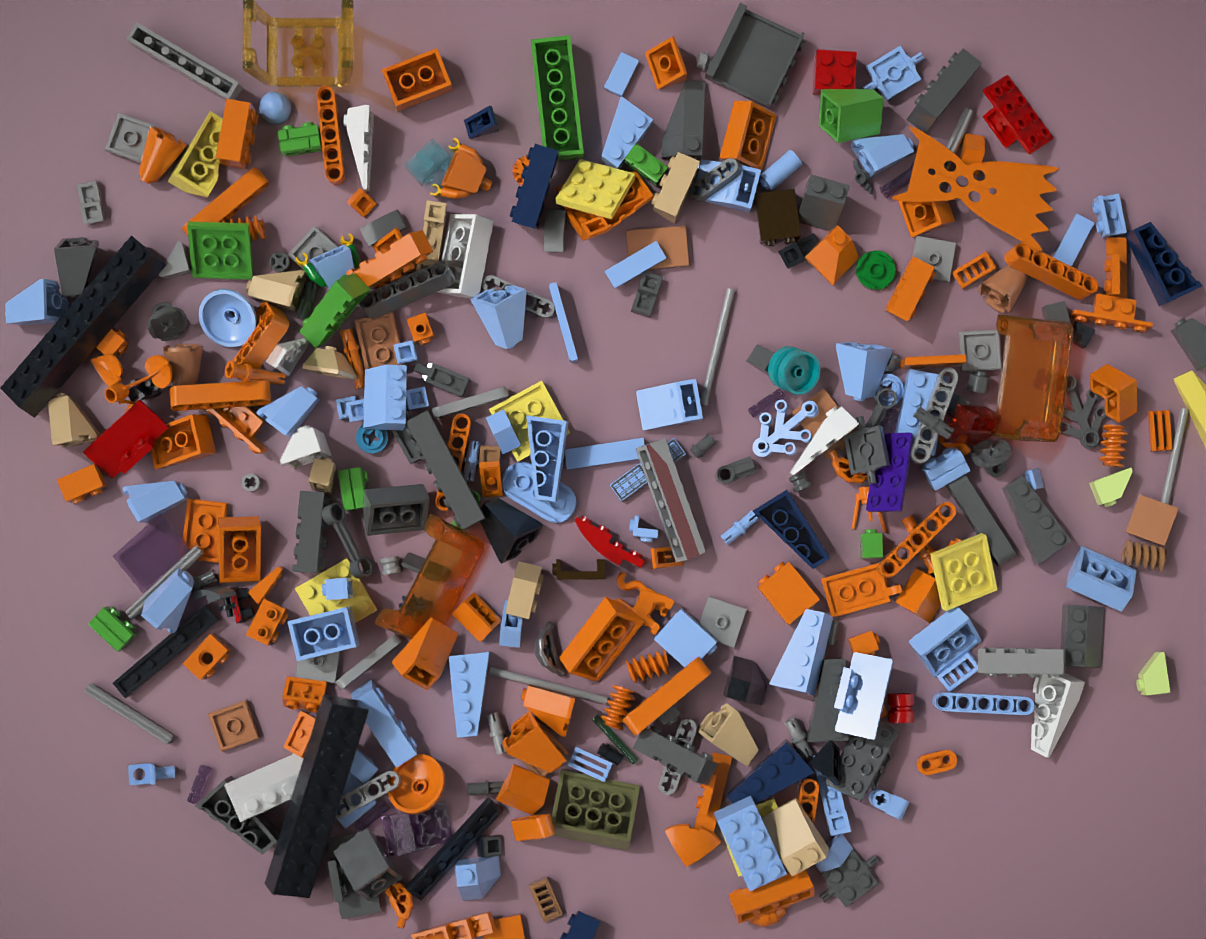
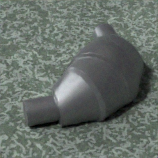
(546, 651)

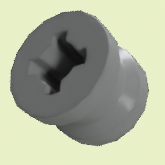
(390, 565)

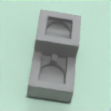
(91, 202)

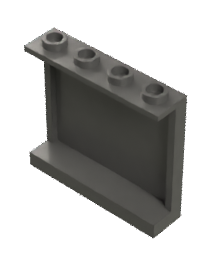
(755, 57)

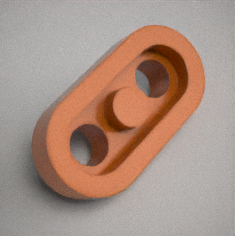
(936, 763)

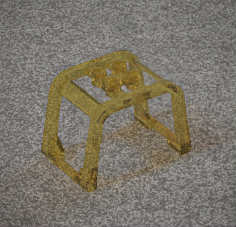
(253, 12)

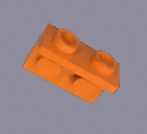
(303, 693)
(300, 734)

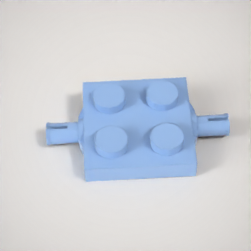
(893, 73)

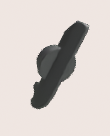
(862, 177)

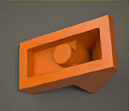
(491, 478)

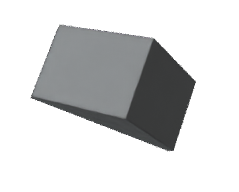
(177, 263)

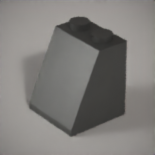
(822, 202)
(367, 864)

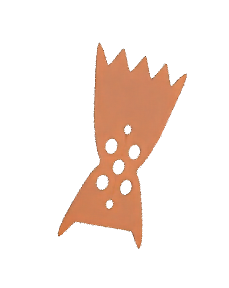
(1016, 187)

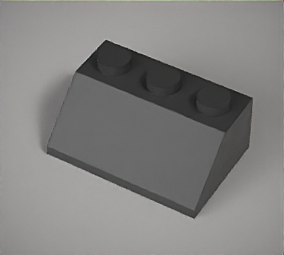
(395, 509)
(1082, 635)

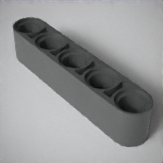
(407, 289)
(981, 519)

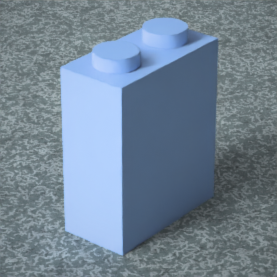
(685, 638)

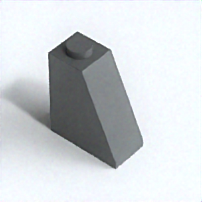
(1192, 339)

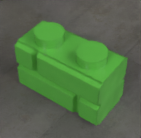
(300, 139)
(645, 164)
(352, 487)
(113, 628)

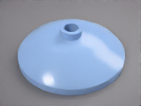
(219, 322)

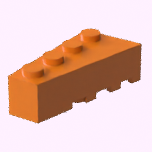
(394, 261)

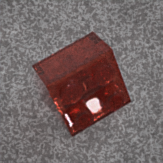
(973, 424)

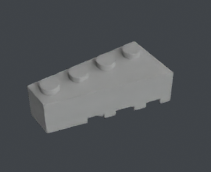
(1022, 661)

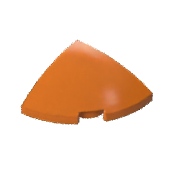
(691, 843)

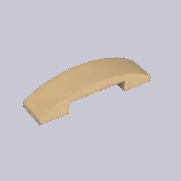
(433, 229)

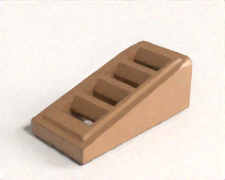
(538, 884)

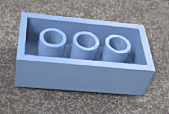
(916, 393)
(750, 843)

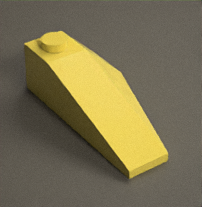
(198, 166)

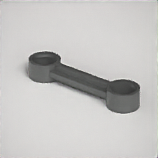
(880, 410)
(347, 540)

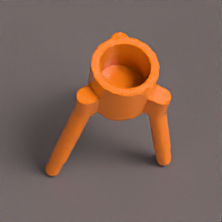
(863, 496)

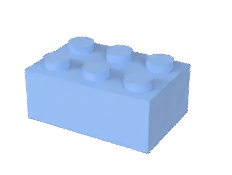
(323, 633)

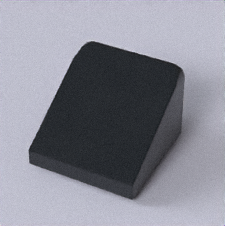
(1082, 335)
(489, 846)

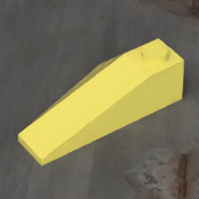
(1194, 396)

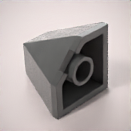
(74, 264)

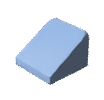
(406, 352)
(1034, 478)

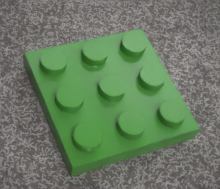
(220, 250)

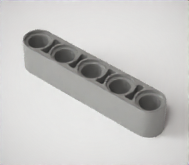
(940, 408)

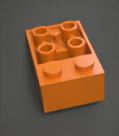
(426, 654)

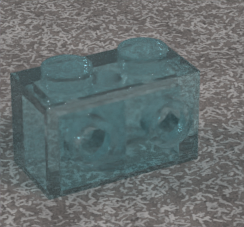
(427, 162)

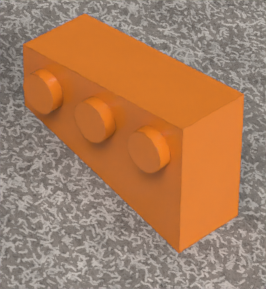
(910, 289)

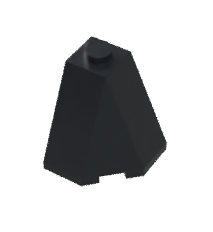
(508, 528)
(745, 682)

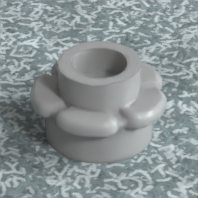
(703, 60)

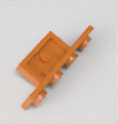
(1116, 267)
(1112, 311)
(244, 424)
(712, 794)

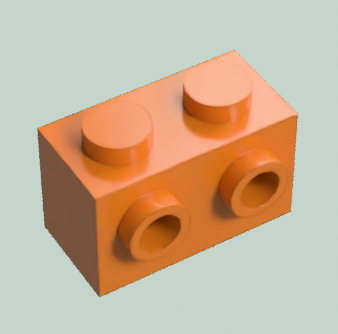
(267, 622)

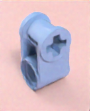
(891, 803)

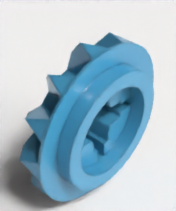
(376, 446)

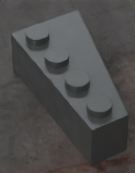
(944, 90)
(1037, 524)
(311, 533)
(824, 714)
(676, 756)
(255, 831)

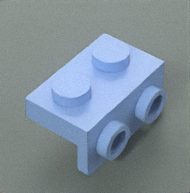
(1109, 215)
(646, 535)

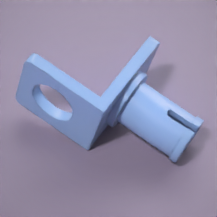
(152, 773)

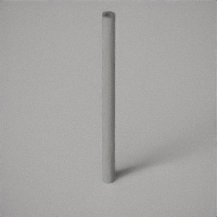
(717, 347)
(1174, 455)
(548, 685)

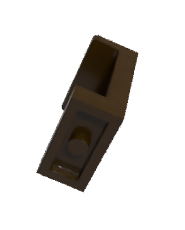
(777, 217)
(579, 575)

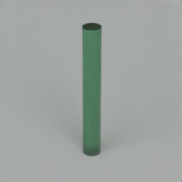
(615, 739)

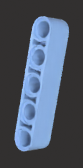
(992, 703)

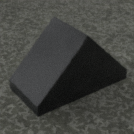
(828, 762)

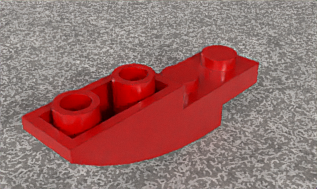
(599, 540)

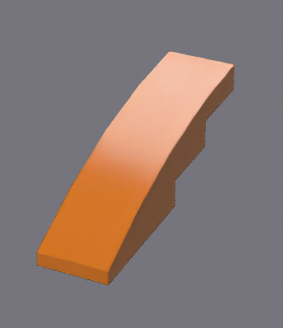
(460, 929)

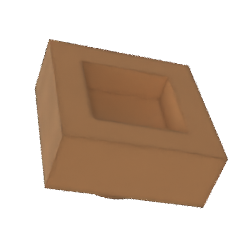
(489, 453)

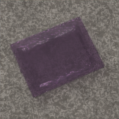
(151, 553)

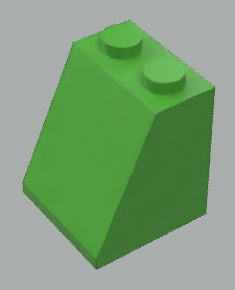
(850, 113)

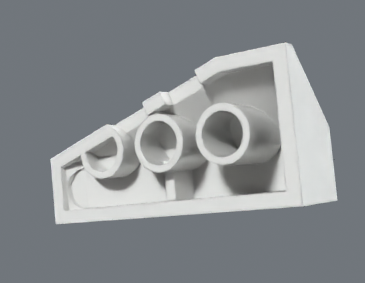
(360, 131)
(287, 354)
(832, 429)
(1053, 708)

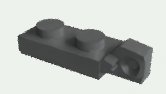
(443, 378)

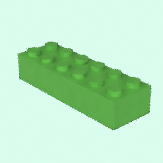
(557, 96)

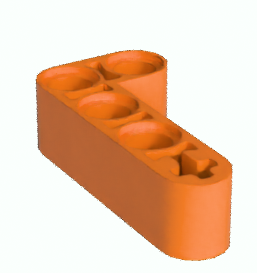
(265, 336)

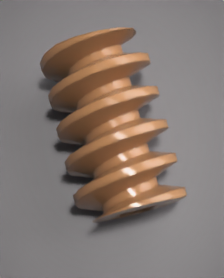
(1144, 554)

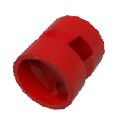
(901, 708)

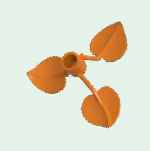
(111, 369)

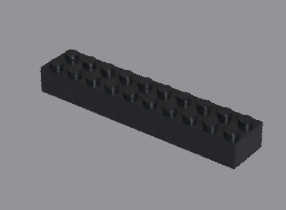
(82, 326)
(316, 796)

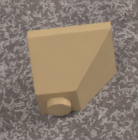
(329, 363)

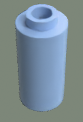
(780, 170)

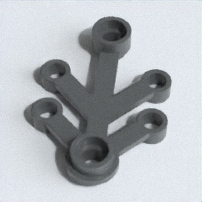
(1081, 415)

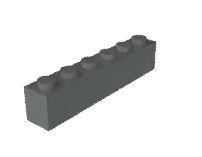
(445, 469)

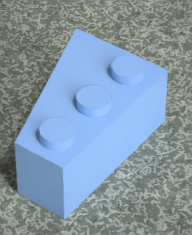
(626, 130)

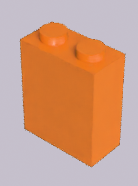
(787, 592)

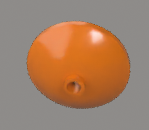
(414, 773)

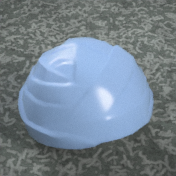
(275, 107)

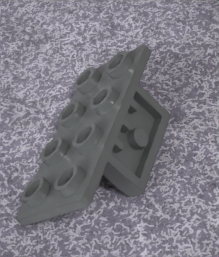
(865, 762)
(350, 902)

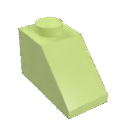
(1111, 487)
(1154, 676)

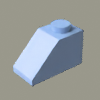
(337, 588)
(510, 629)

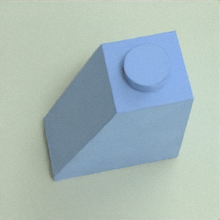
(882, 152)
(37, 304)
(502, 314)
(862, 367)
(290, 410)
(154, 498)
(168, 601)
(477, 876)

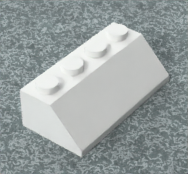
(466, 253)
(304, 447)
(264, 787)

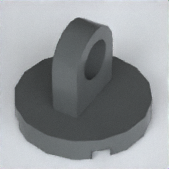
(167, 322)
(992, 453)

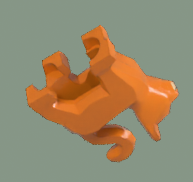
(646, 602)

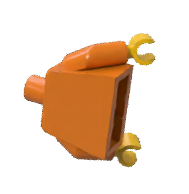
(463, 174)

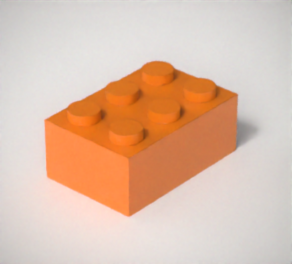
(417, 79)
(237, 134)

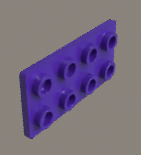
(892, 479)

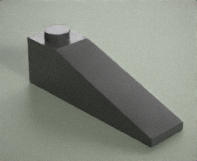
(685, 126)

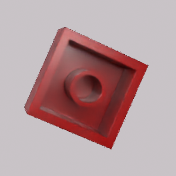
(834, 70)

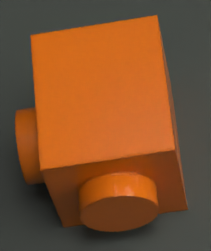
(421, 329)
(113, 343)
(864, 643)

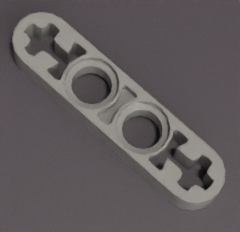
(497, 281)
(470, 402)
(369, 661)
(674, 782)
(366, 797)

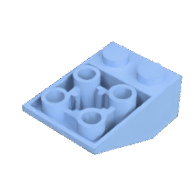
(736, 194)
(669, 404)

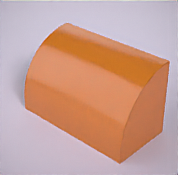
(476, 616)

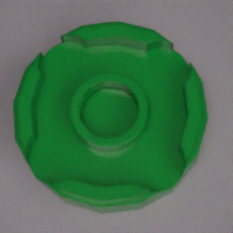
(875, 270)

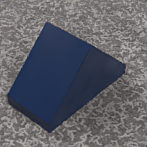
(481, 123)

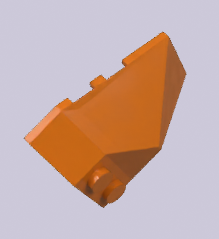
(592, 225)

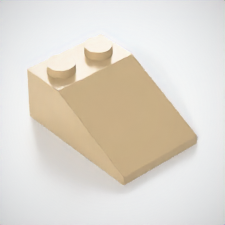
(795, 837)

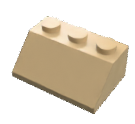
(675, 186)

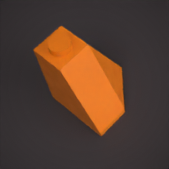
(550, 707)
(533, 744)

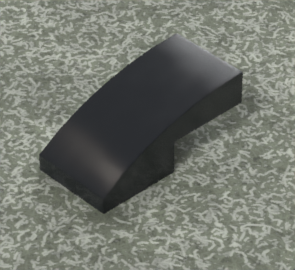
(795, 253)

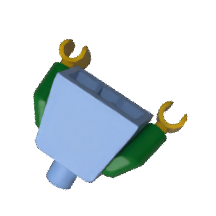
(332, 264)

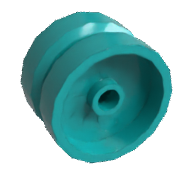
(794, 370)

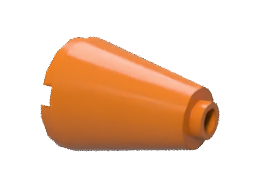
(159, 154)

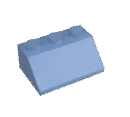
(385, 397)
(1101, 578)
(945, 640)

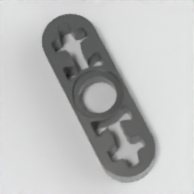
(730, 176)

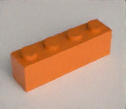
(771, 896)

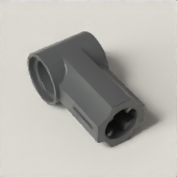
(736, 470)

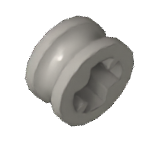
(251, 488)

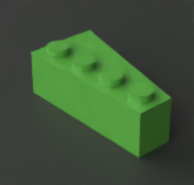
(334, 309)

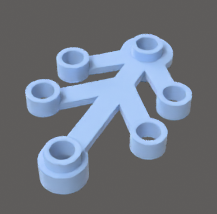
(782, 430)

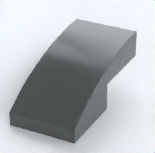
(382, 226)
(555, 230)
(646, 294)
(214, 593)

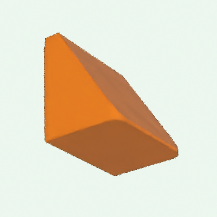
(361, 202)

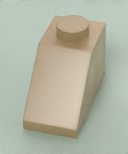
(322, 475)

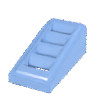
(961, 660)

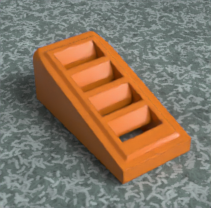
(989, 261)
(263, 588)

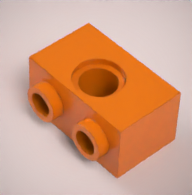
(196, 661)

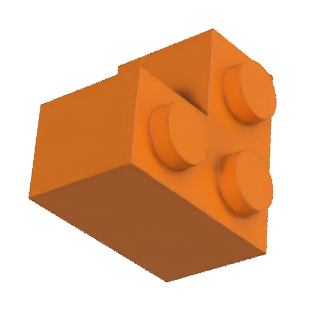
(1117, 390)

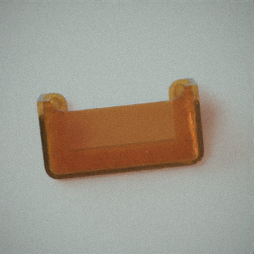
(1033, 377)
(438, 581)

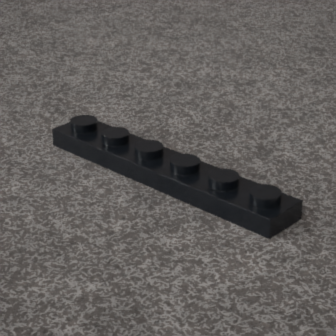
(165, 651)
(454, 848)

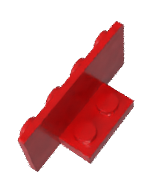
(1014, 117)
(126, 440)

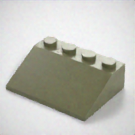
(594, 810)

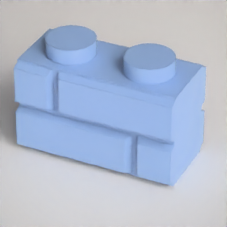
(945, 468)

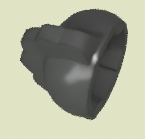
(893, 364)

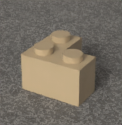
(525, 584)

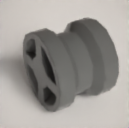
(277, 260)
(800, 481)

